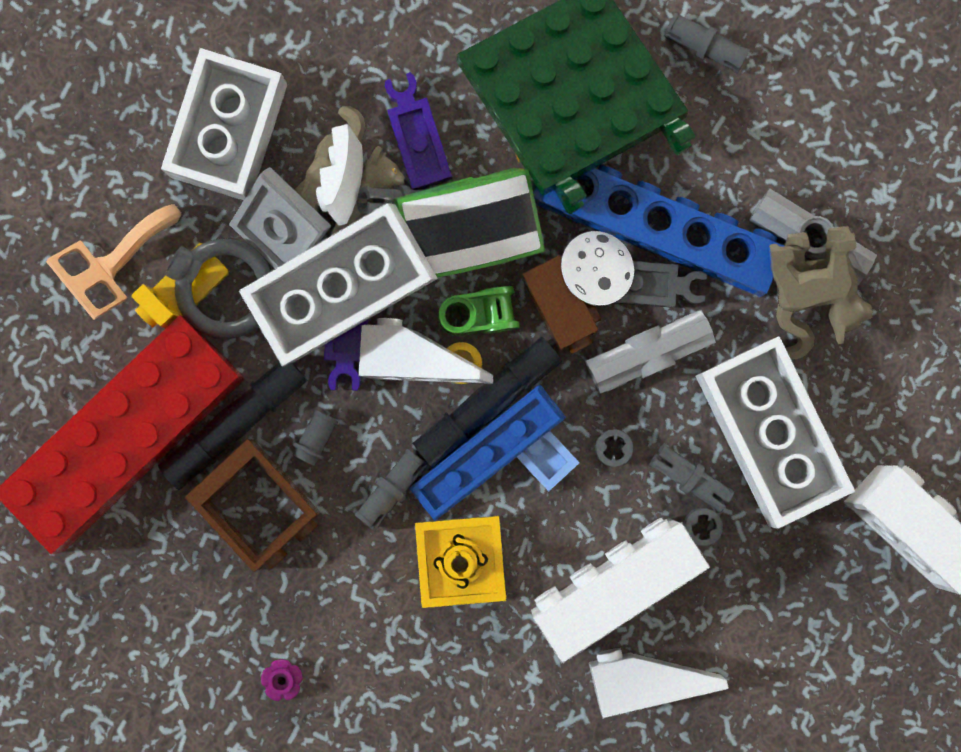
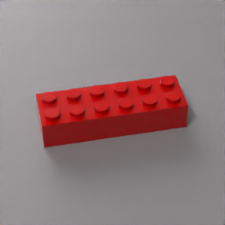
(119, 435)

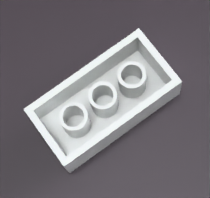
(338, 284)
(775, 433)
(619, 588)

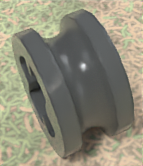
(626, 449)
(713, 534)

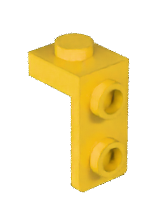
(159, 303)

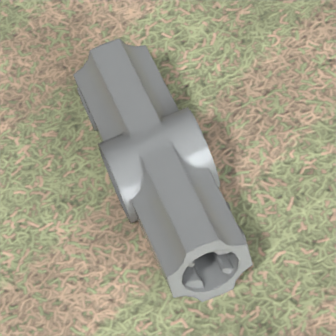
(784, 217)
(650, 351)

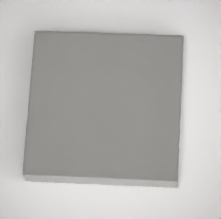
(278, 220)

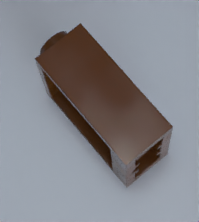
(222, 476)

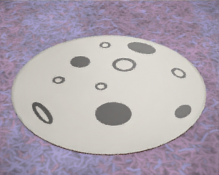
(597, 268)

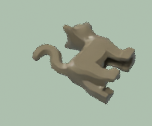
(378, 172)
(817, 283)

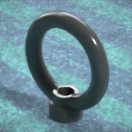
(185, 268)

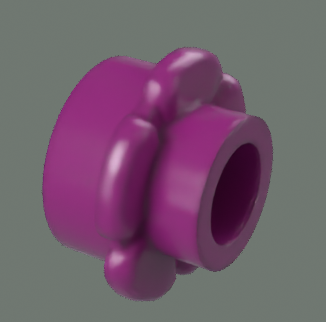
(284, 669)

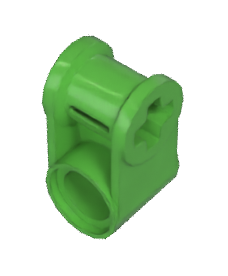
(482, 312)

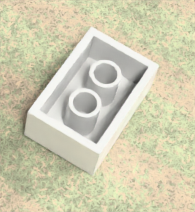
(224, 124)
(912, 523)

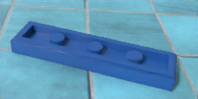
(487, 452)

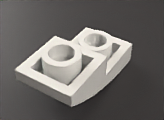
(343, 179)

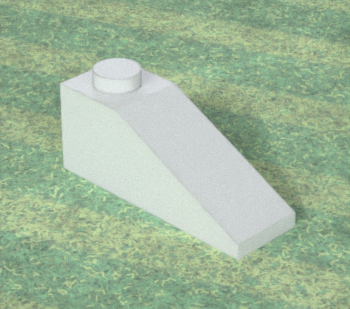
(404, 354)
(639, 682)

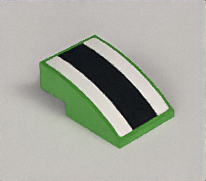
(474, 221)

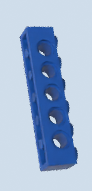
(751, 275)

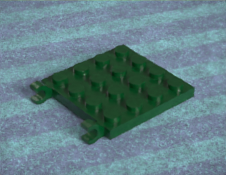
(573, 92)

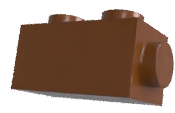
(565, 315)

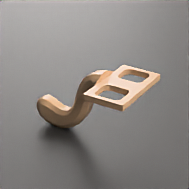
(105, 268)

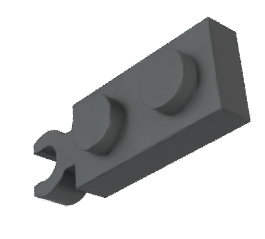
(659, 285)

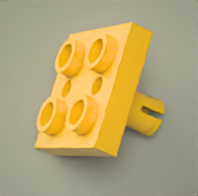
(439, 585)

